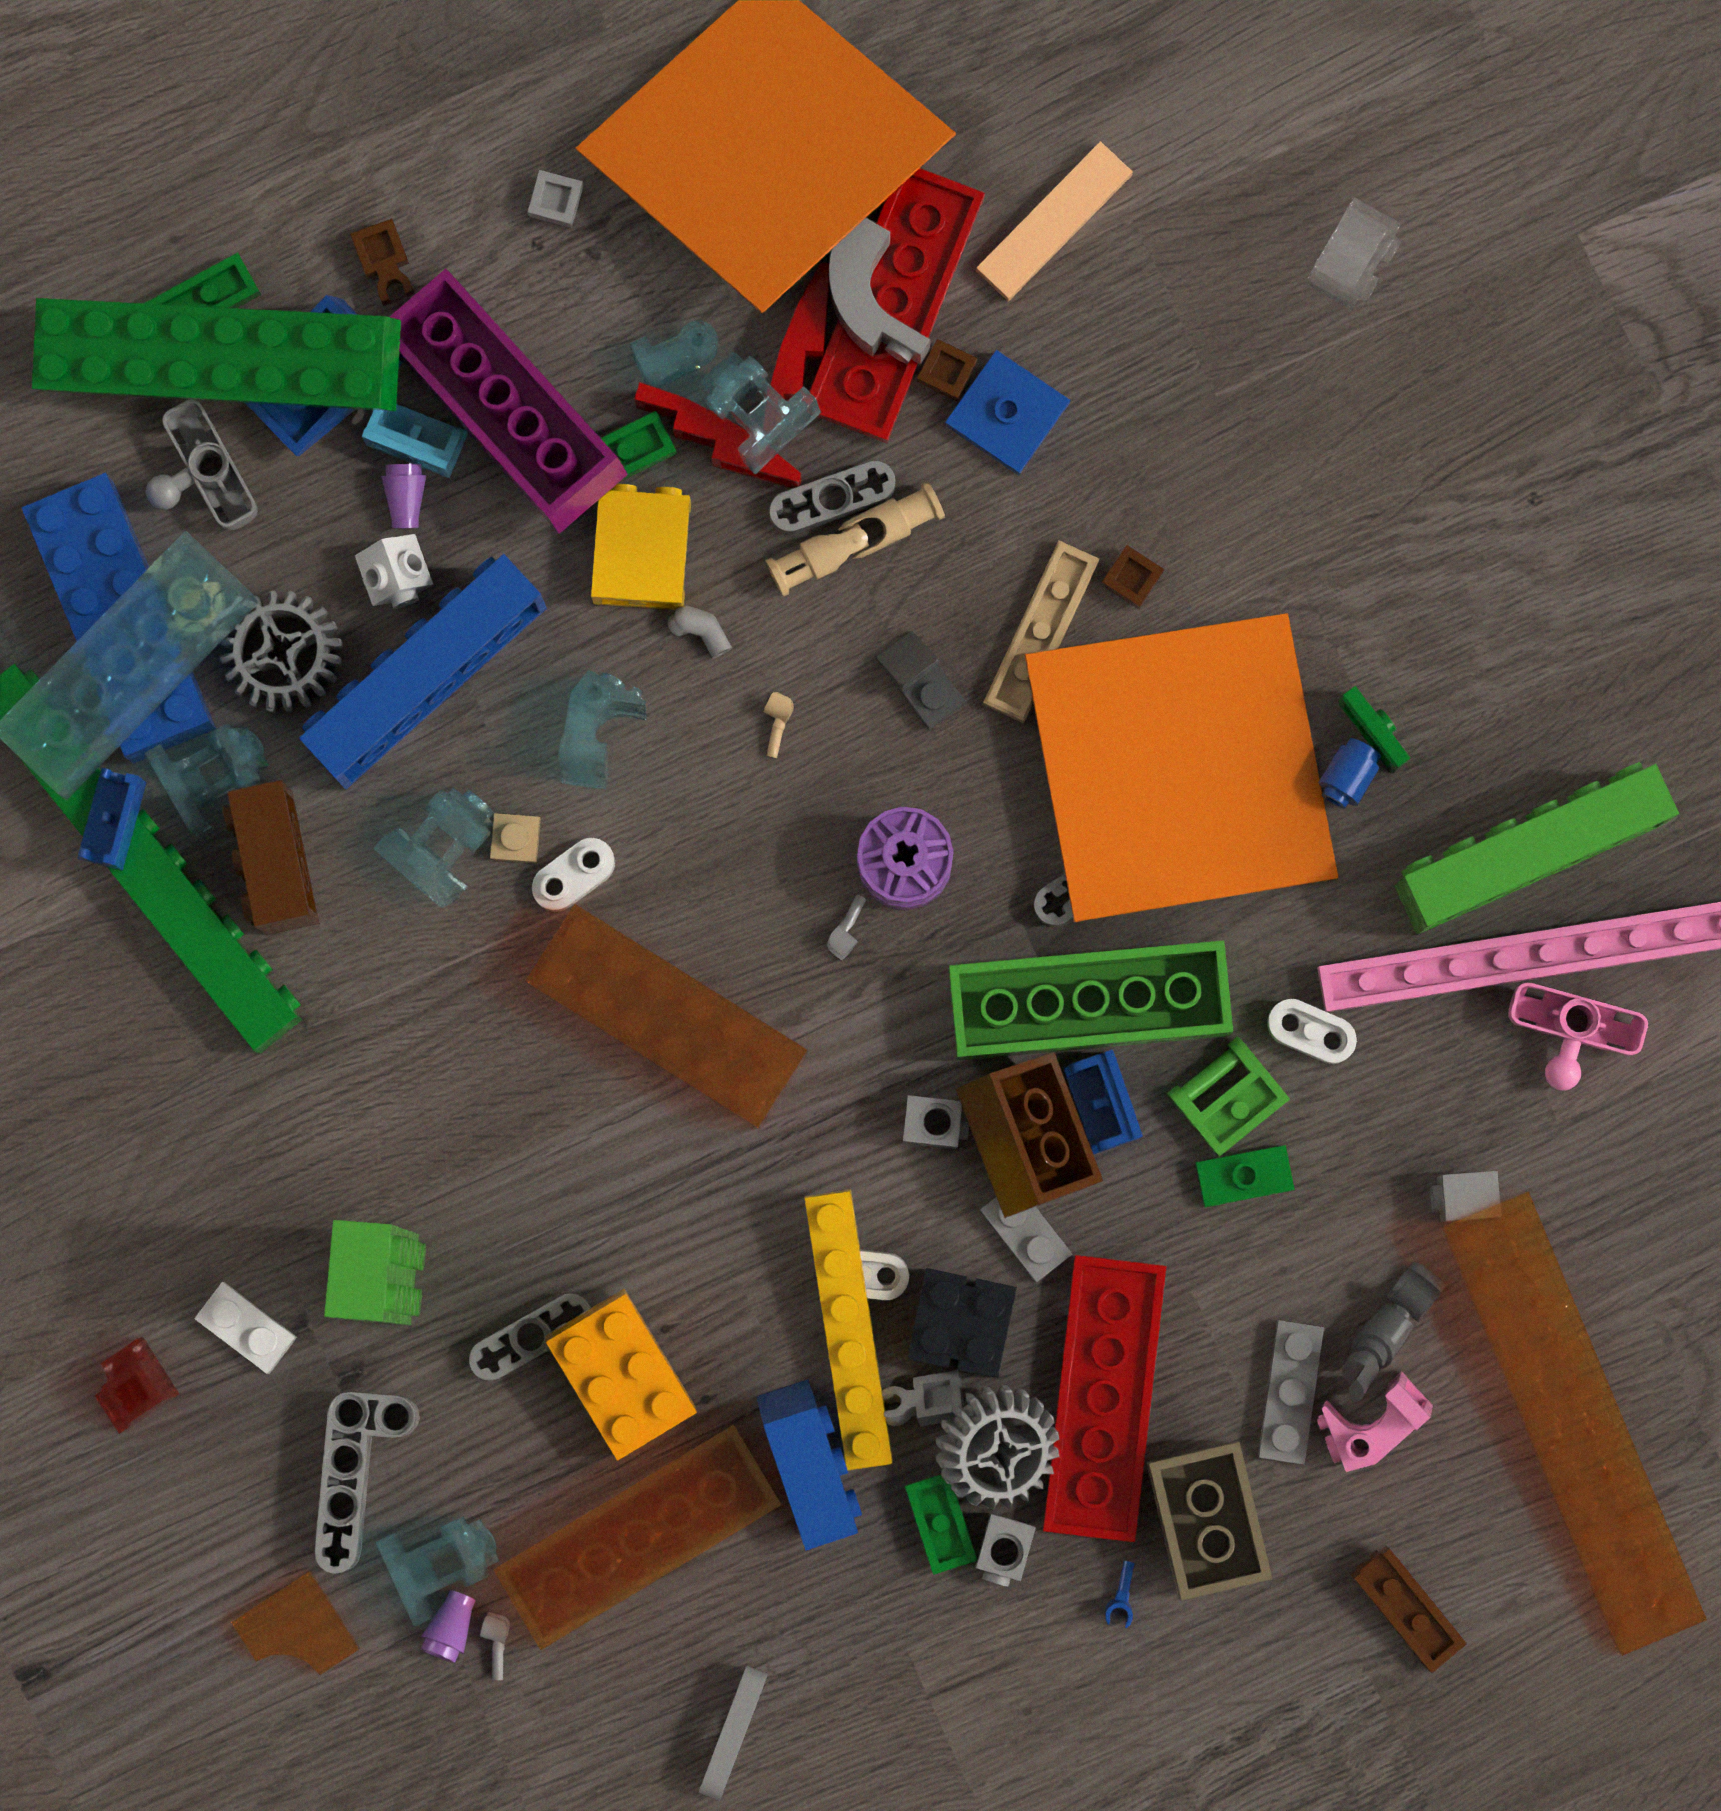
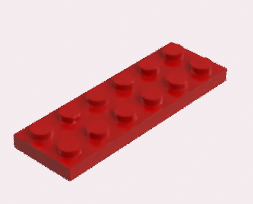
(928, 234)
(1105, 1398)

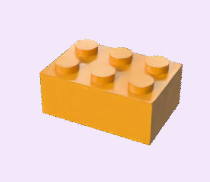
(620, 1374)

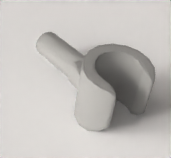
(840, 941)
(496, 1628)

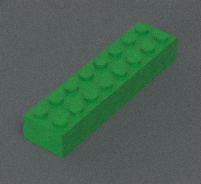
(216, 354)

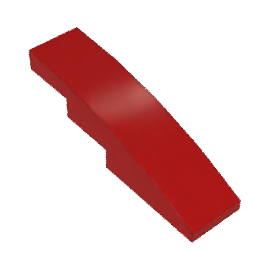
(804, 336)
(705, 428)

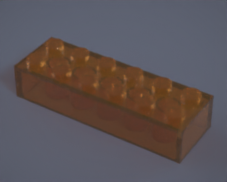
(667, 1017)
(637, 1537)

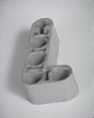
(356, 1481)

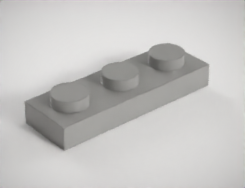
(1290, 1392)

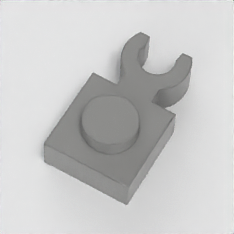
(929, 1400)

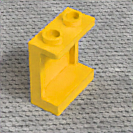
(641, 548)

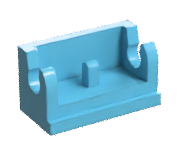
(415, 439)

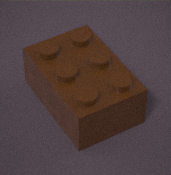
(270, 858)
(1029, 1134)

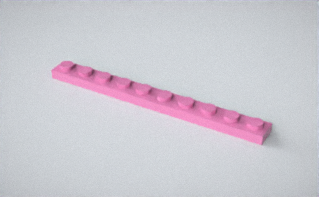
(1520, 957)

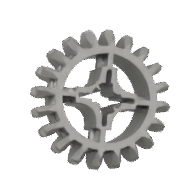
(301, 643)
(1019, 1456)

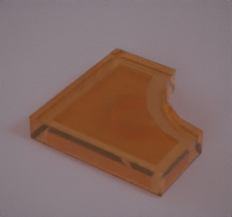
(298, 1624)

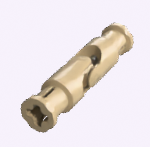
(825, 553)

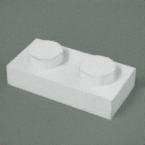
(245, 1327)

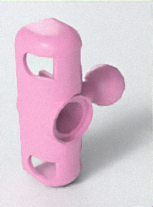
(1550, 1018)

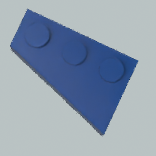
(808, 1464)

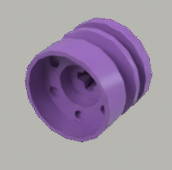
(894, 882)

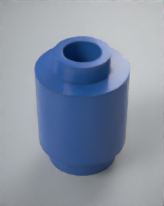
(1350, 773)

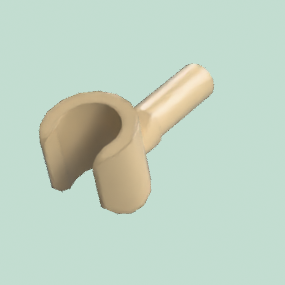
(780, 708)

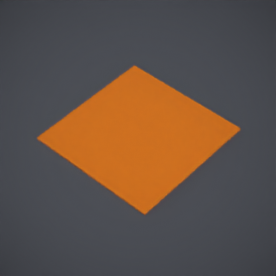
(765, 144)
(1181, 767)

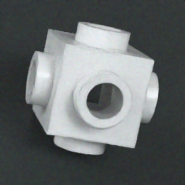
(394, 571)

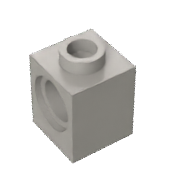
(914, 1127)
(1464, 1194)
(998, 1528)

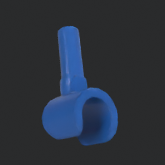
(1122, 1594)

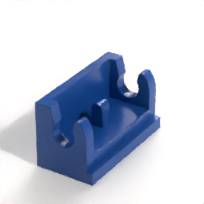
(112, 819)
(1102, 1102)

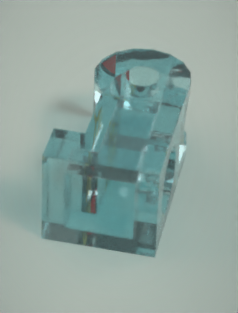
(677, 356)

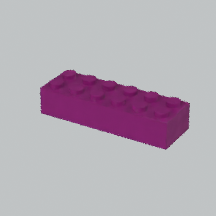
(505, 402)

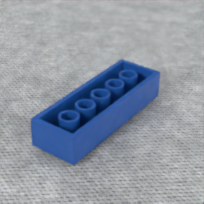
(92, 564)
(423, 670)

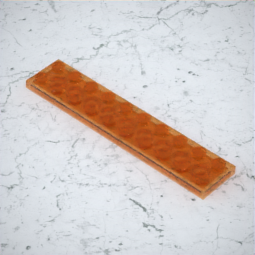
(1574, 1423)

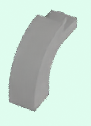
(854, 304)

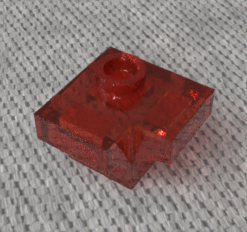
(134, 1385)

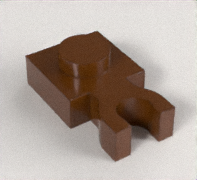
(382, 255)

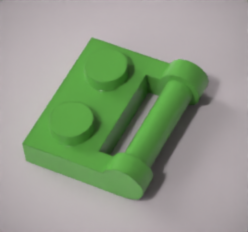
(1237, 1109)

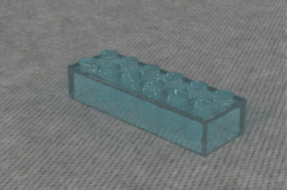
(125, 665)

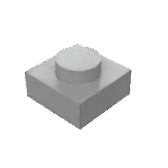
(555, 198)

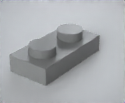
(1028, 1238)

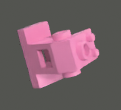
(1405, 1412)

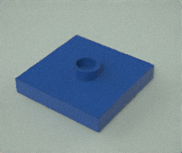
(1007, 412)

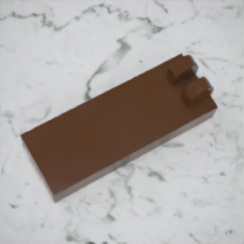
(1408, 1609)

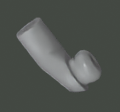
(700, 623)

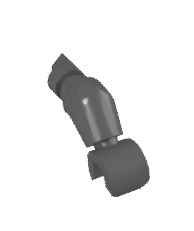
(1390, 1327)

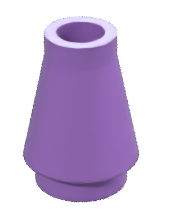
(404, 493)
(449, 1628)

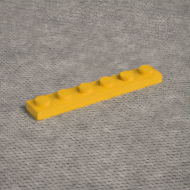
(848, 1329)

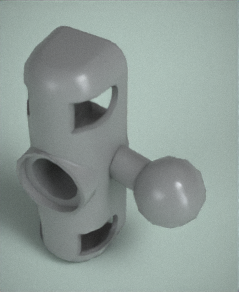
(217, 490)

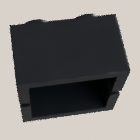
(962, 1323)

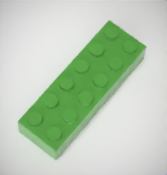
(1536, 849)
(1090, 1000)
(374, 1273)

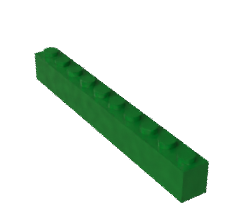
(182, 910)

